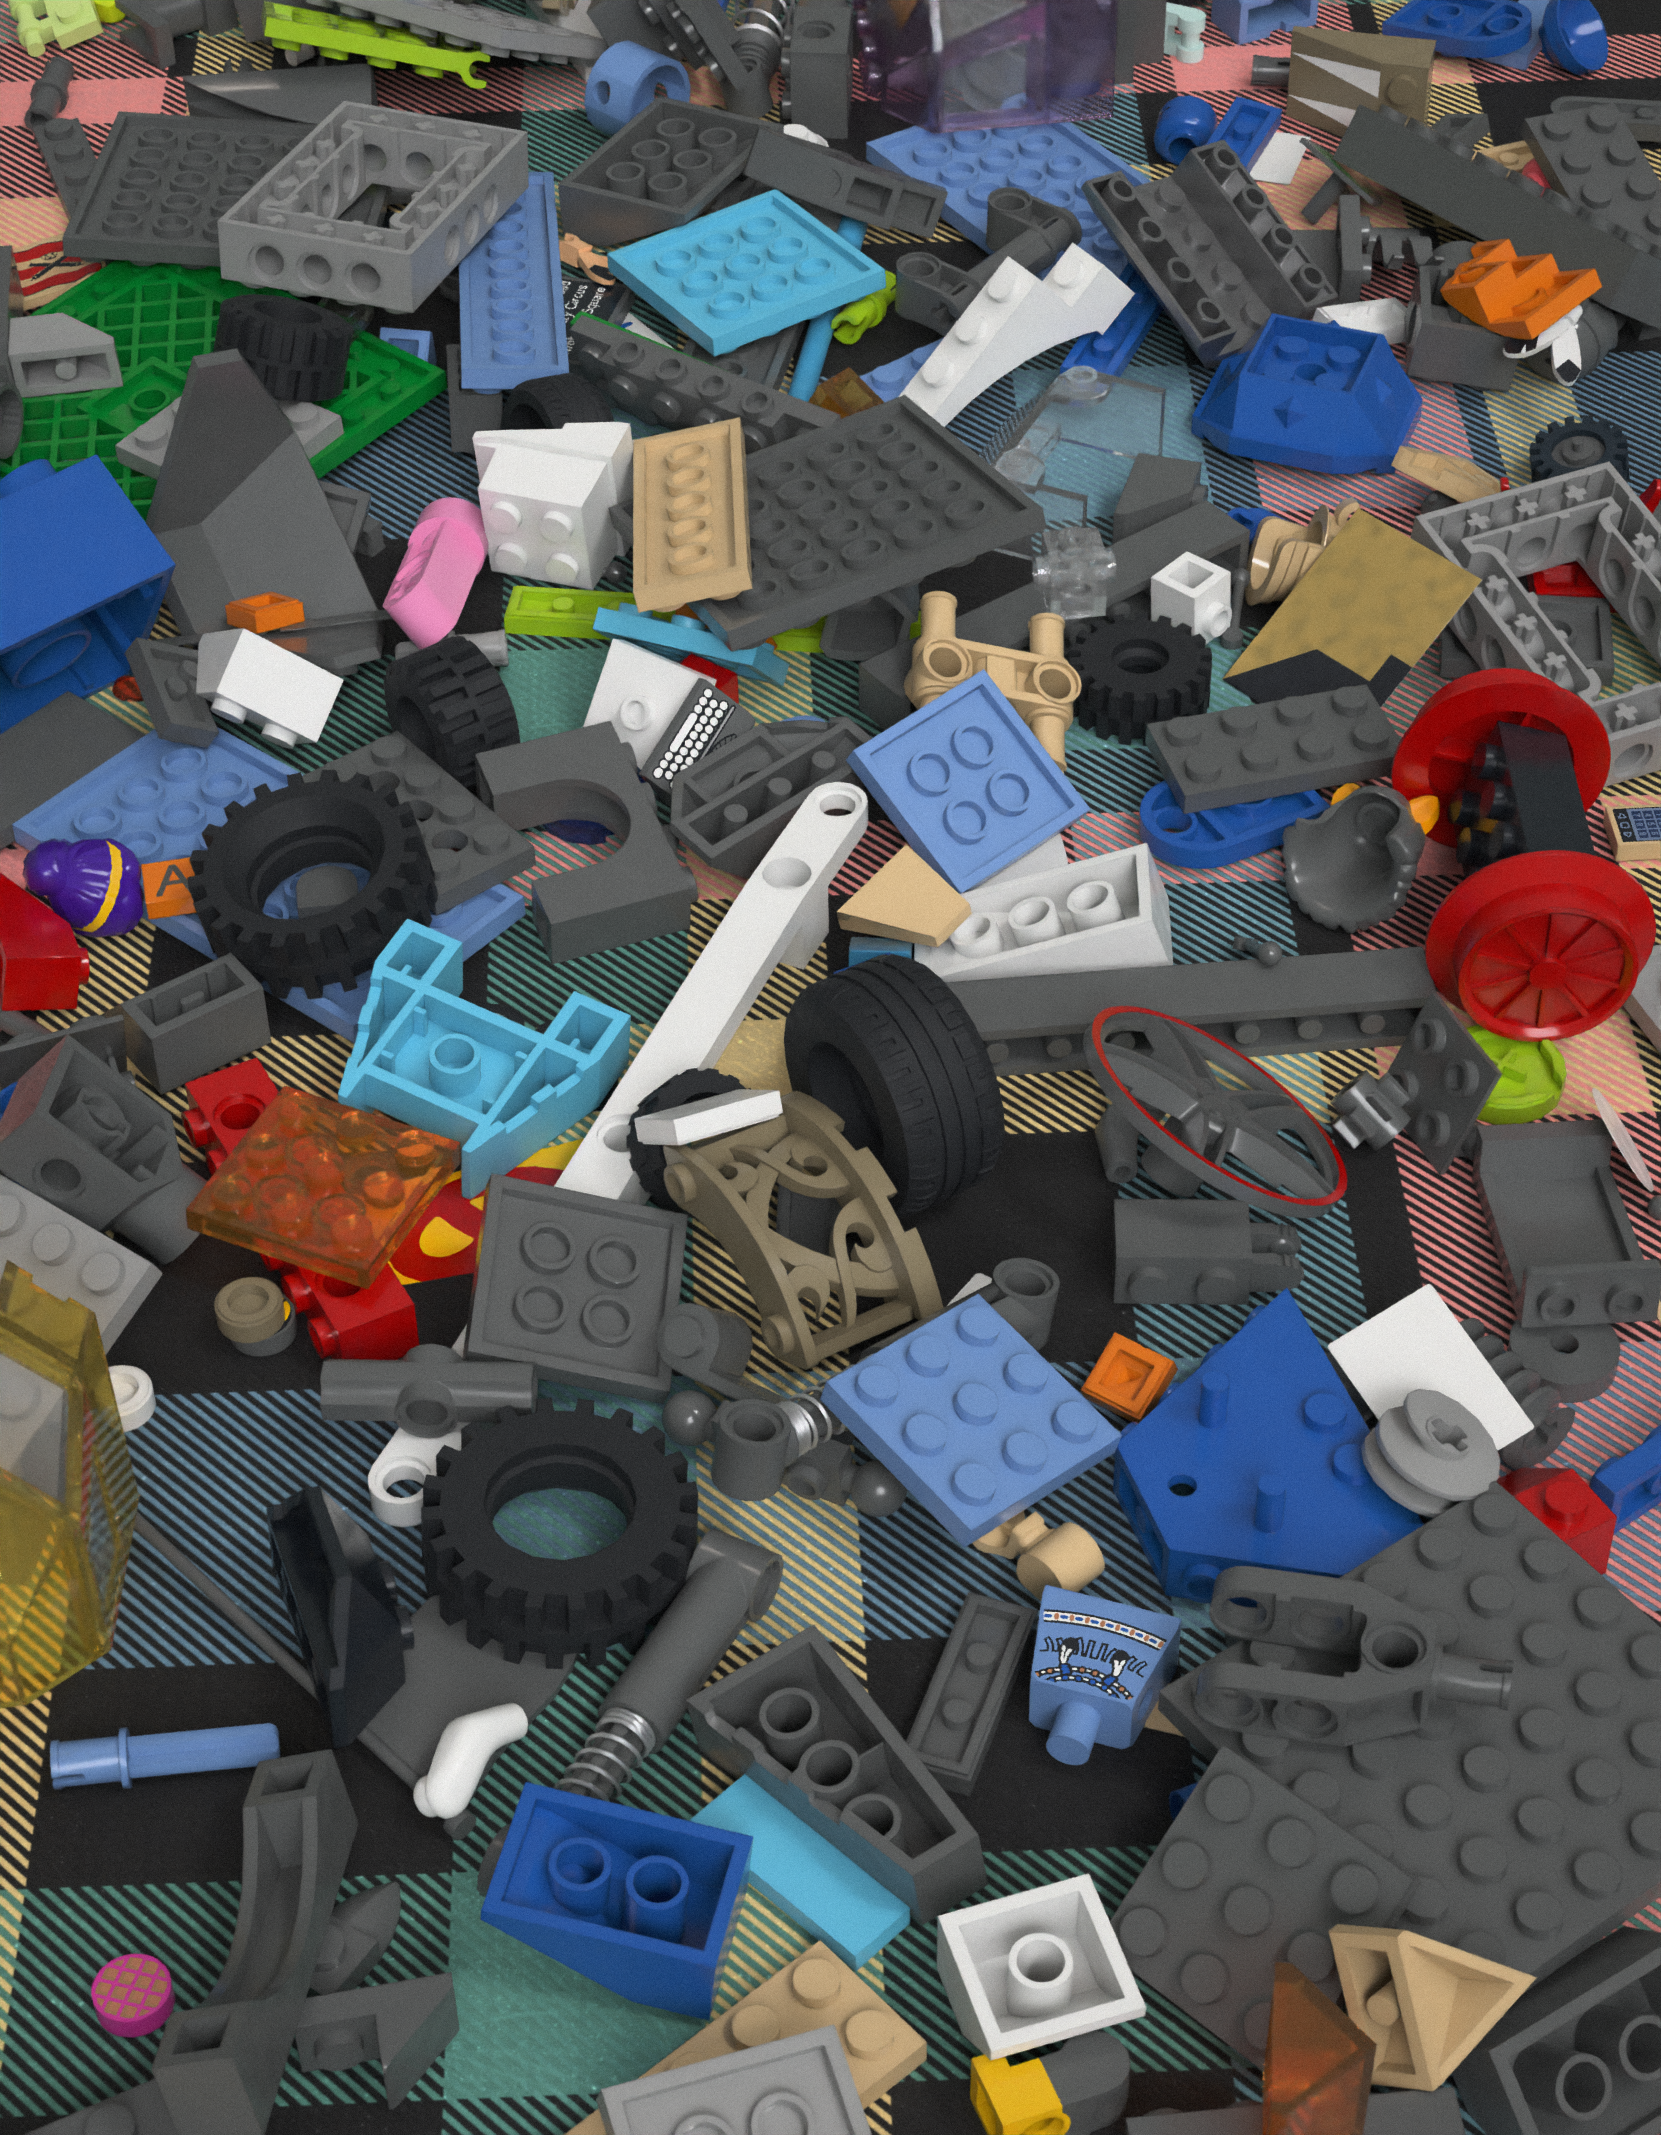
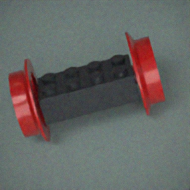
(1541, 926)

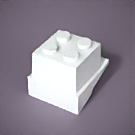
(550, 499)

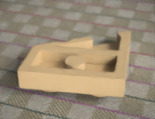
(1446, 473)

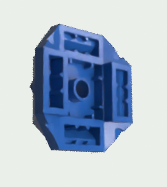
(1311, 399)

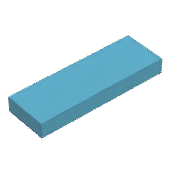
(808, 1875)

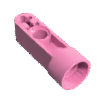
(437, 570)

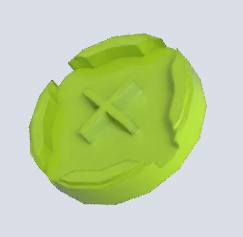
(1529, 1081)

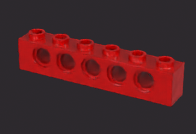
(341, 1316)

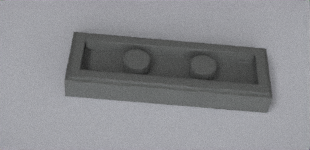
(971, 1689)

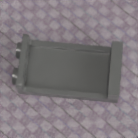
(1562, 1225)

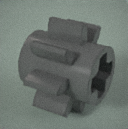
(1370, 1110)

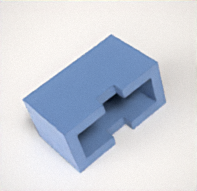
(1254, 19)

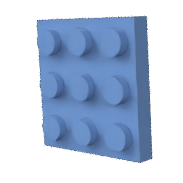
(968, 783)
(970, 1419)

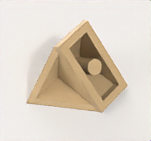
(905, 903)
(1420, 2000)

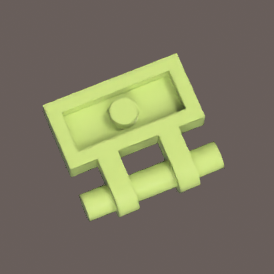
(66, 22)

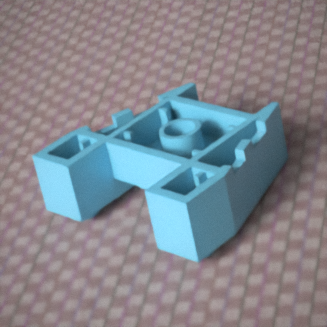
(469, 1069)

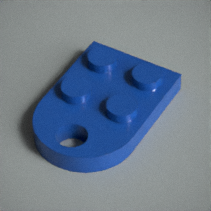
(1464, 26)
(1222, 833)

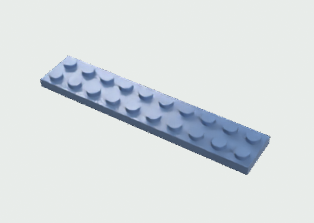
(514, 296)

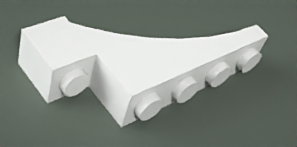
(1012, 323)

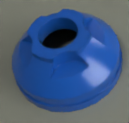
(1573, 36)

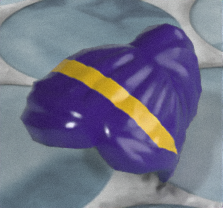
(88, 884)

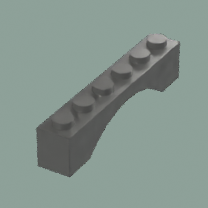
(229, 2053)

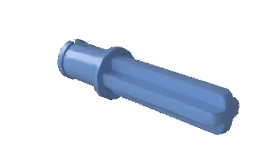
(161, 1754)

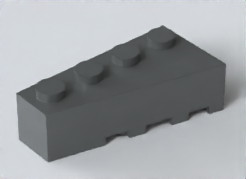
(841, 1766)

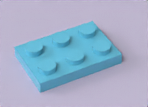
(688, 637)

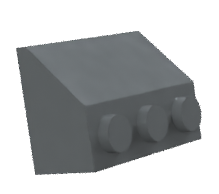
(1576, 2048)

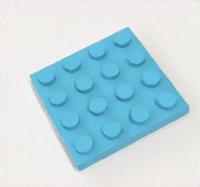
(746, 272)

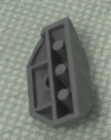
(750, 789)

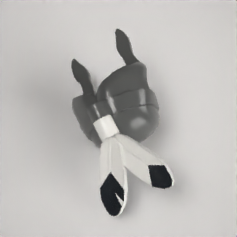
(1572, 344)

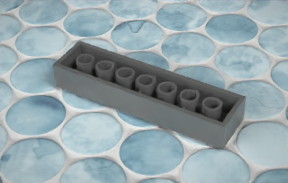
(1499, 207)

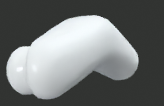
(463, 1757)

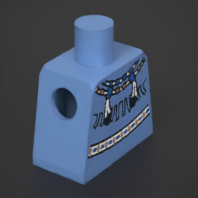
(1097, 1671)

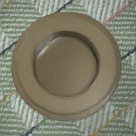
(249, 1310)

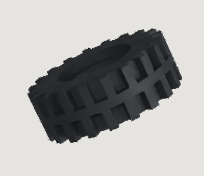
(299, 830)
(546, 1601)

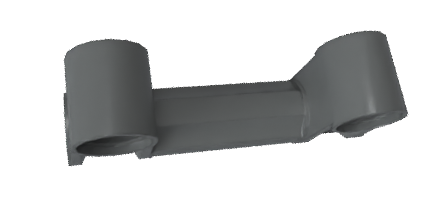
(1016, 227)

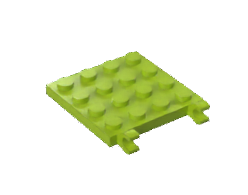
(380, 43)

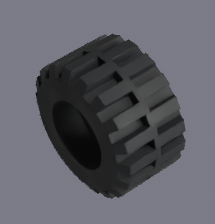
(288, 343)
(450, 705)

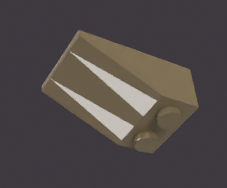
(1343, 69)

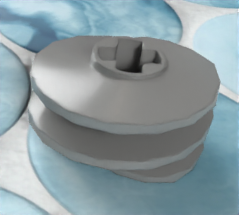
(1430, 1453)

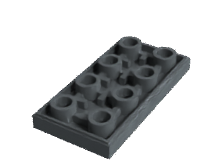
(52, 753)

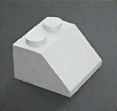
(265, 685)
(1035, 1968)

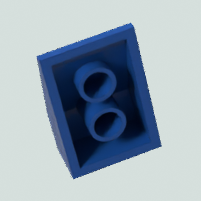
(622, 1895)

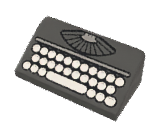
(699, 728)

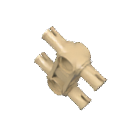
(1034, 682)

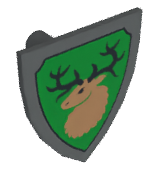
(1336, 185)

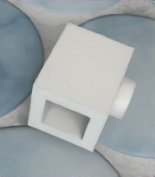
(1194, 594)

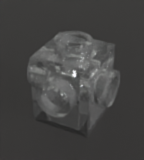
(1074, 572)

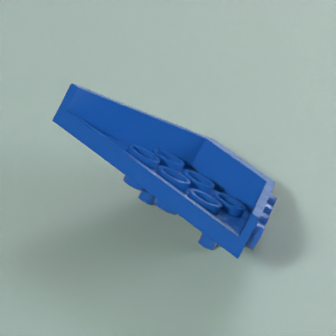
(1270, 1461)

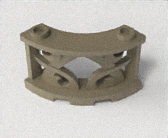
(777, 1151)

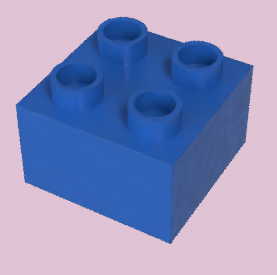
(73, 584)

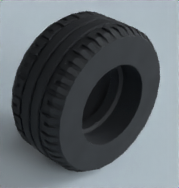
(903, 1073)

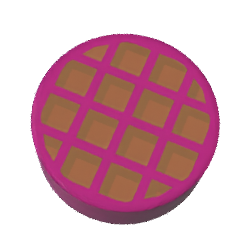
(133, 1995)

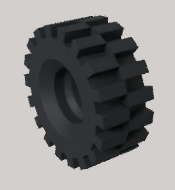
(1139, 675)

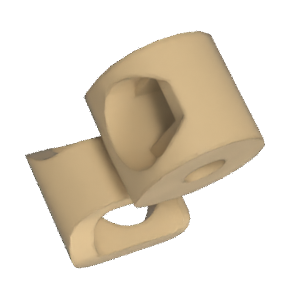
(1051, 1557)

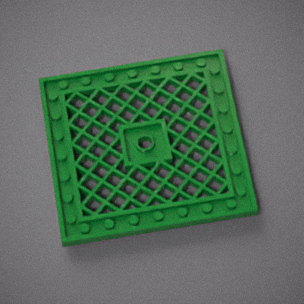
(158, 324)

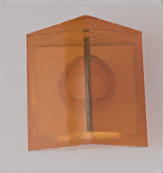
(1313, 2062)

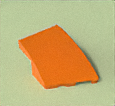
(1516, 293)

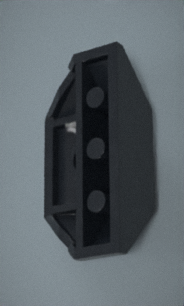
(339, 1610)

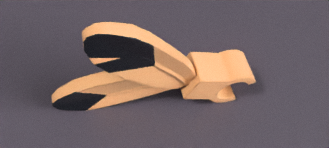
(579, 254)

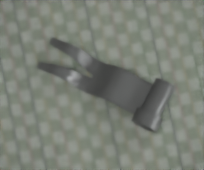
(1400, 246)

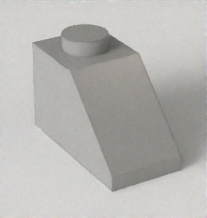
(61, 356)

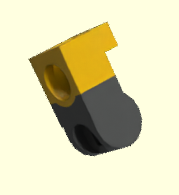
(1054, 2094)

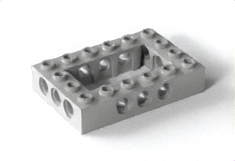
(291, 214)
(1539, 526)

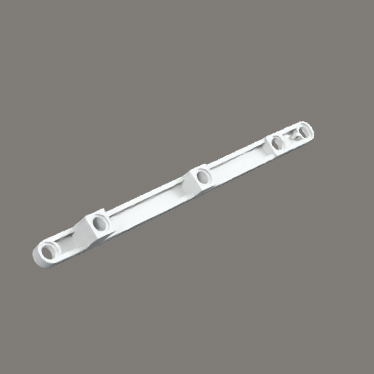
(773, 920)

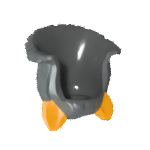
(1357, 856)

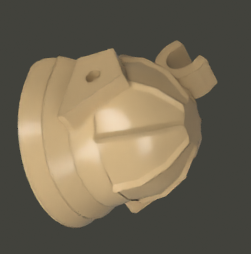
(1286, 551)

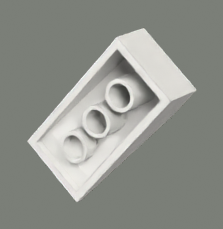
(1061, 921)

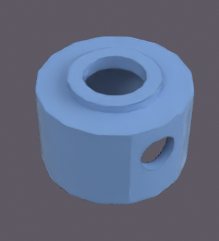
(632, 77)

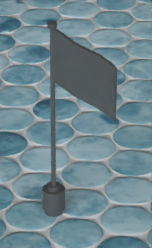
(441, 1674)

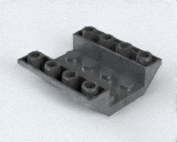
(1210, 250)

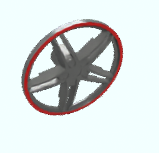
(1209, 1119)

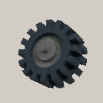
(1577, 448)

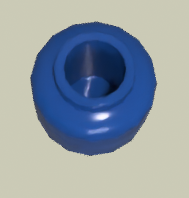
(1182, 126)

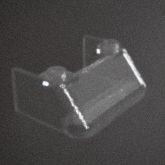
(1080, 410)

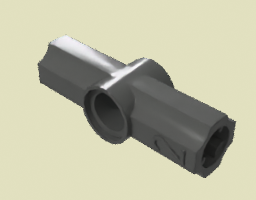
(426, 1390)

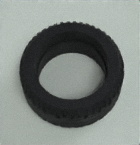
(553, 402)

